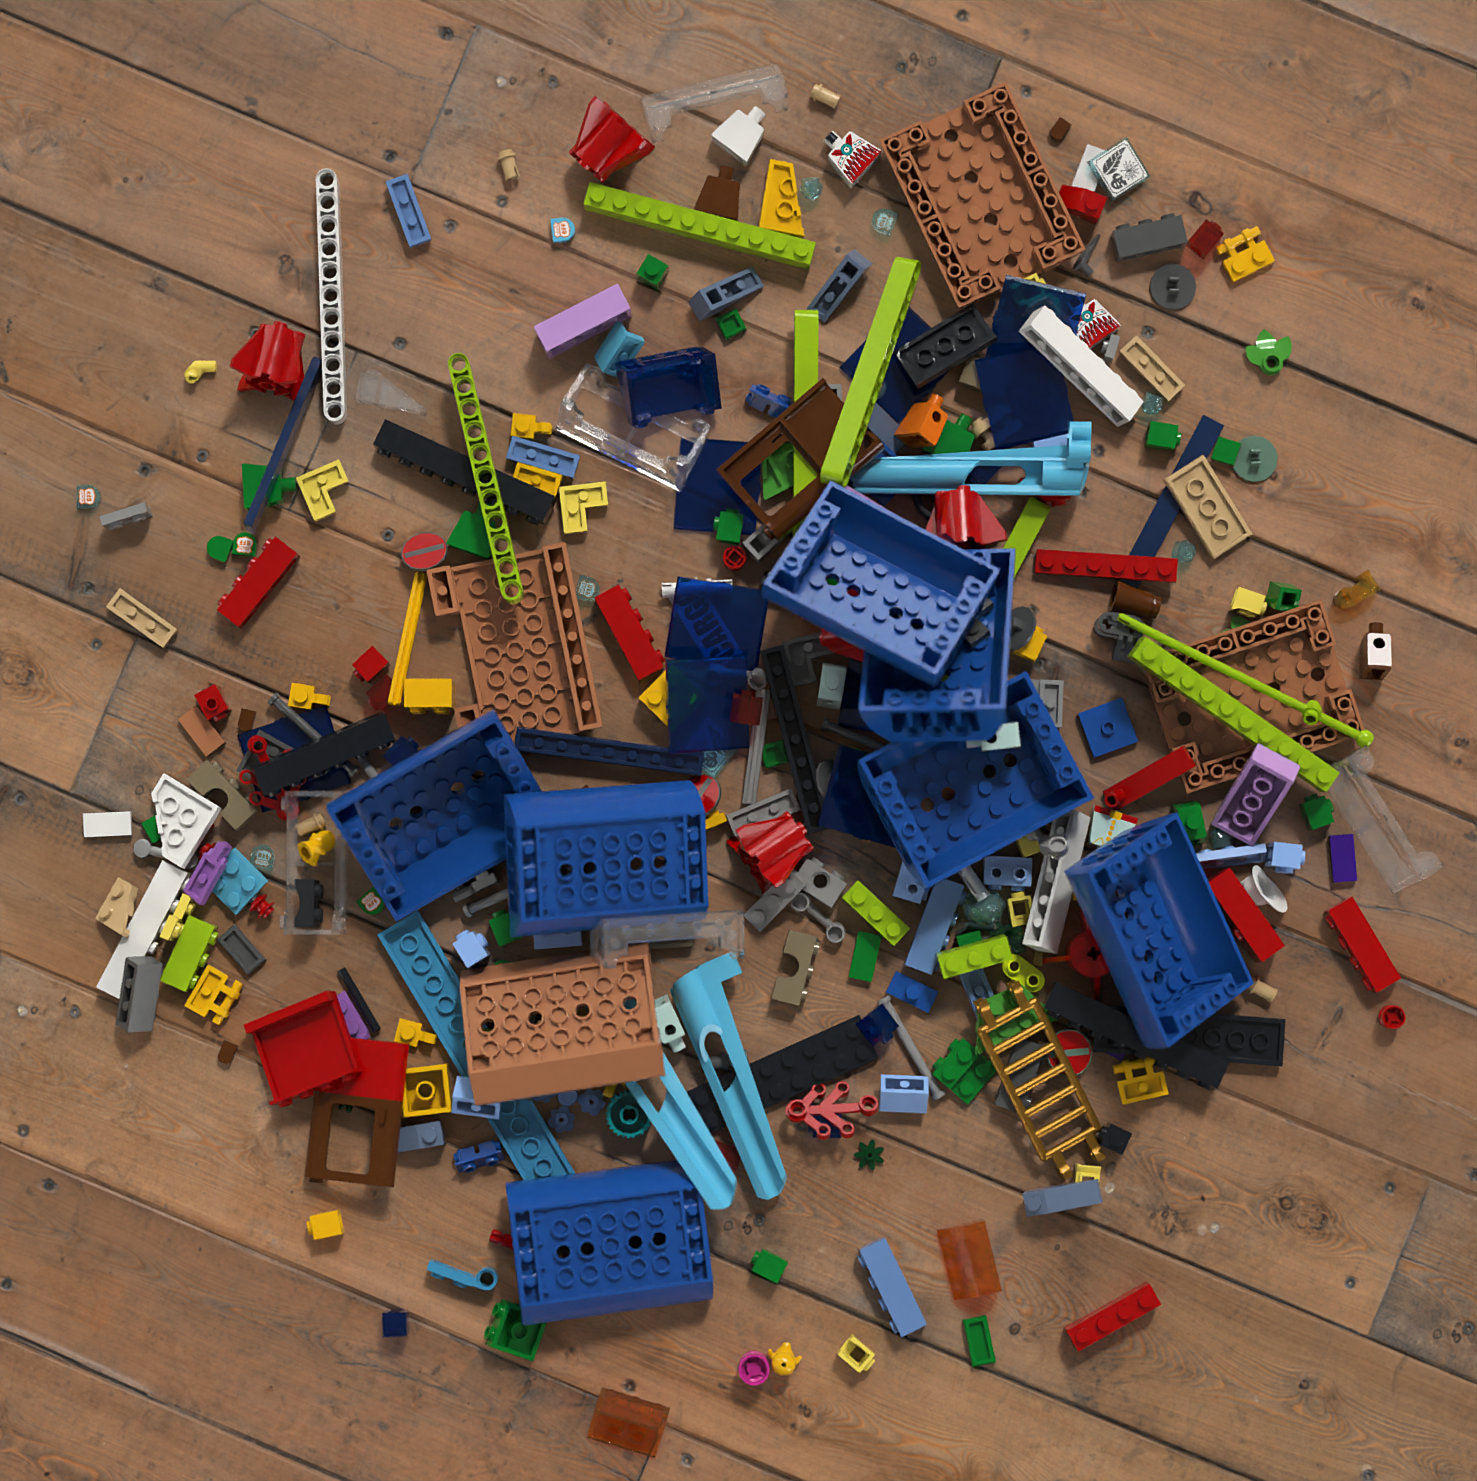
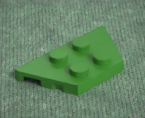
(778, 471)
(1000, 1004)

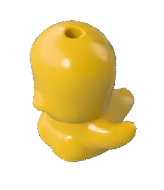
(317, 845)
(783, 1355)

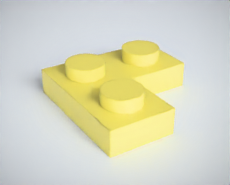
(316, 487)
(574, 502)
(174, 923)

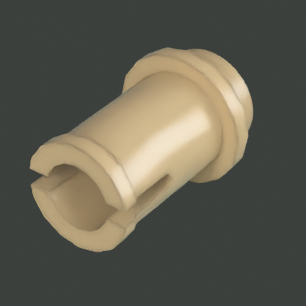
(825, 96)
(508, 164)
(311, 824)
(1262, 989)

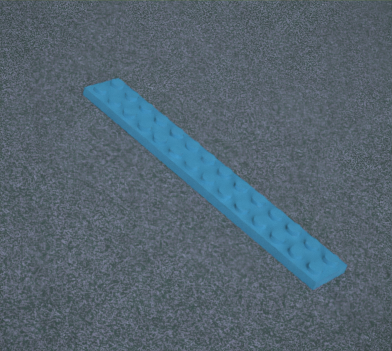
(439, 996)

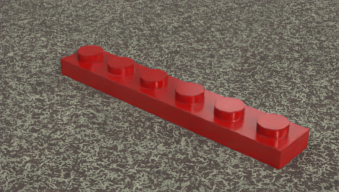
(1106, 566)

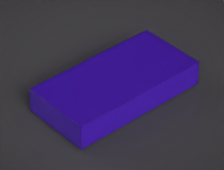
(1342, 858)

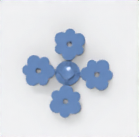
(568, 1099)

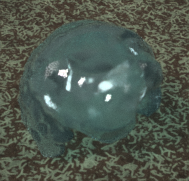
(985, 911)

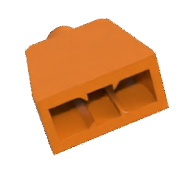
(923, 423)

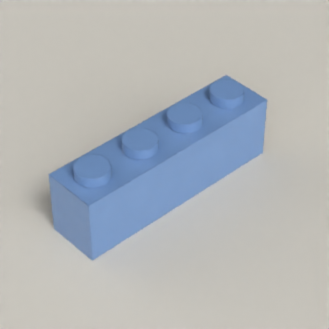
(934, 925)
(892, 1287)

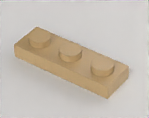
(1151, 368)
(142, 618)

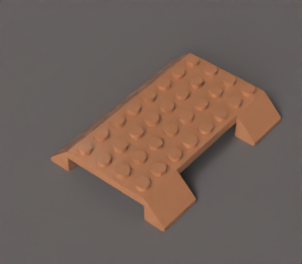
(525, 655)

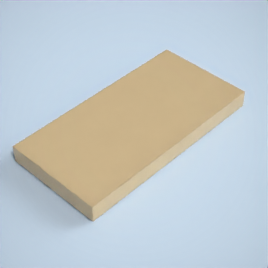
(1207, 507)

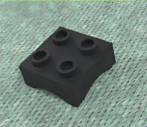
(309, 894)

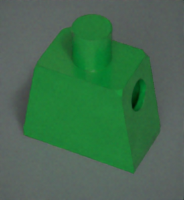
(953, 437)
(252, 476)
(471, 534)
(1192, 820)

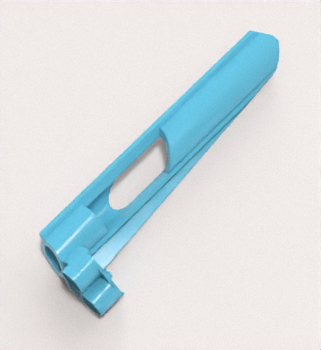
(1048, 469)
(706, 1010)
(688, 1138)

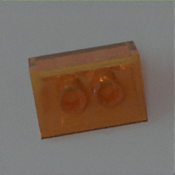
(969, 1260)
(628, 1422)

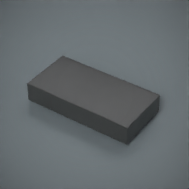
(241, 949)

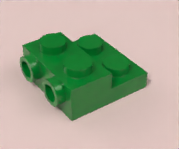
(963, 1070)
(509, 1334)

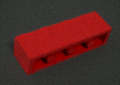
(258, 582)
(629, 633)
(1362, 944)
(1112, 1316)

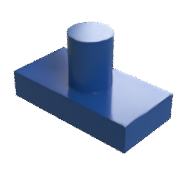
(912, 991)

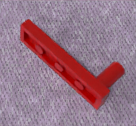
(1148, 778)

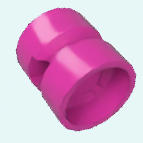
(754, 1368)

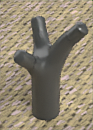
(970, 926)

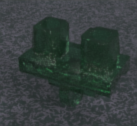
(1014, 936)

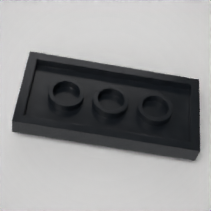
(945, 346)

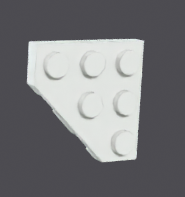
(181, 819)

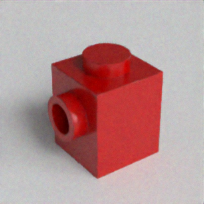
(370, 665)
(213, 703)

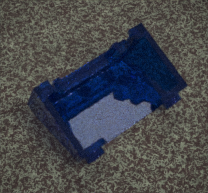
(669, 384)

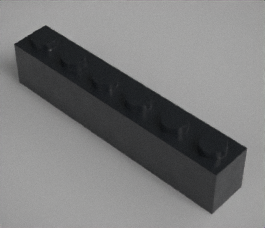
(323, 753)

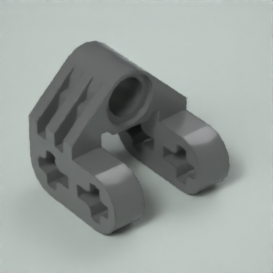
(1123, 640)

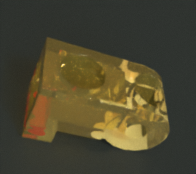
(1349, 597)

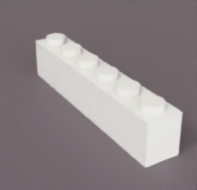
(1081, 366)
(1053, 888)
(146, 923)

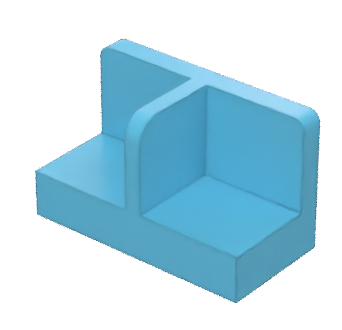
(616, 347)

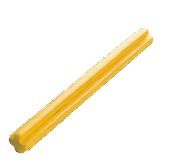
(407, 639)

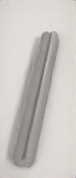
(756, 752)

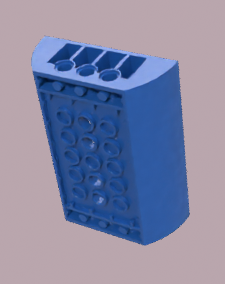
(893, 570)
(967, 703)
(984, 810)
(610, 830)
(454, 832)
(1169, 919)
(607, 1211)

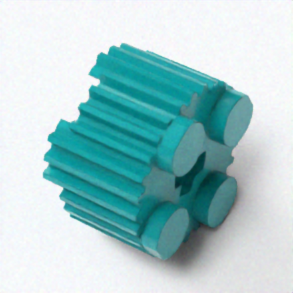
(616, 1116)

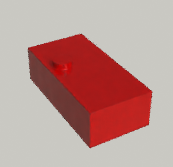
(1244, 916)

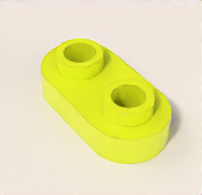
(1023, 973)

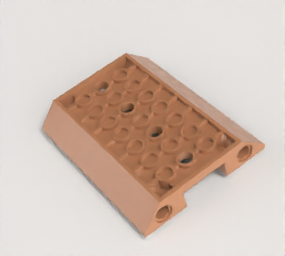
(1009, 185)
(1269, 650)
(563, 1049)

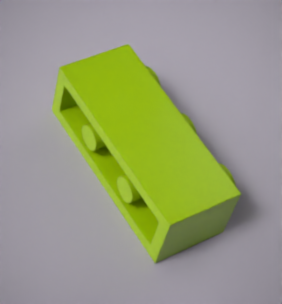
(875, 913)
(189, 954)
(974, 956)

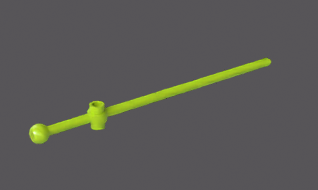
(1310, 712)

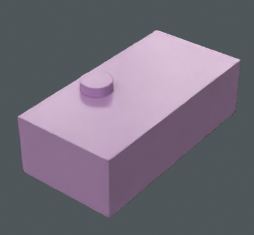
(583, 321)
(1255, 794)

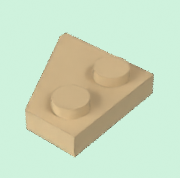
(118, 906)

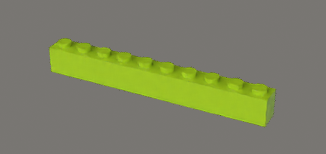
(699, 225)
(1230, 711)

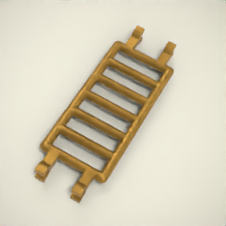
(1054, 1044)

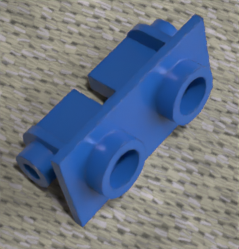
(762, 397)
(489, 1155)

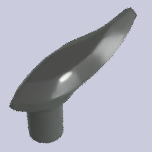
(1085, 256)

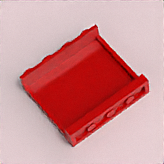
(305, 1048)

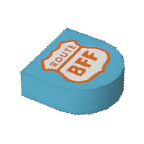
(562, 230)

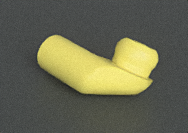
(198, 368)

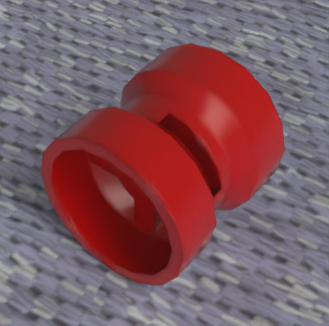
(731, 560)
(1395, 1018)

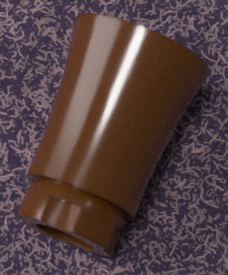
(1133, 601)

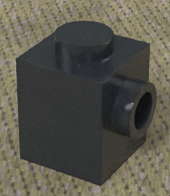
(1114, 1138)

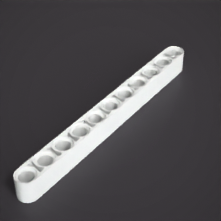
(331, 285)

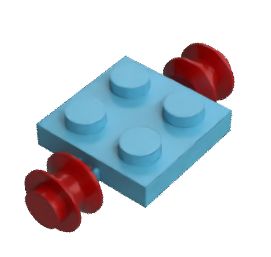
(240, 884)

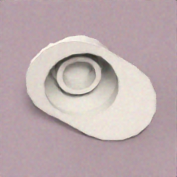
(1263, 890)

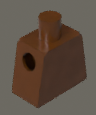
(720, 195)
(1375, 653)

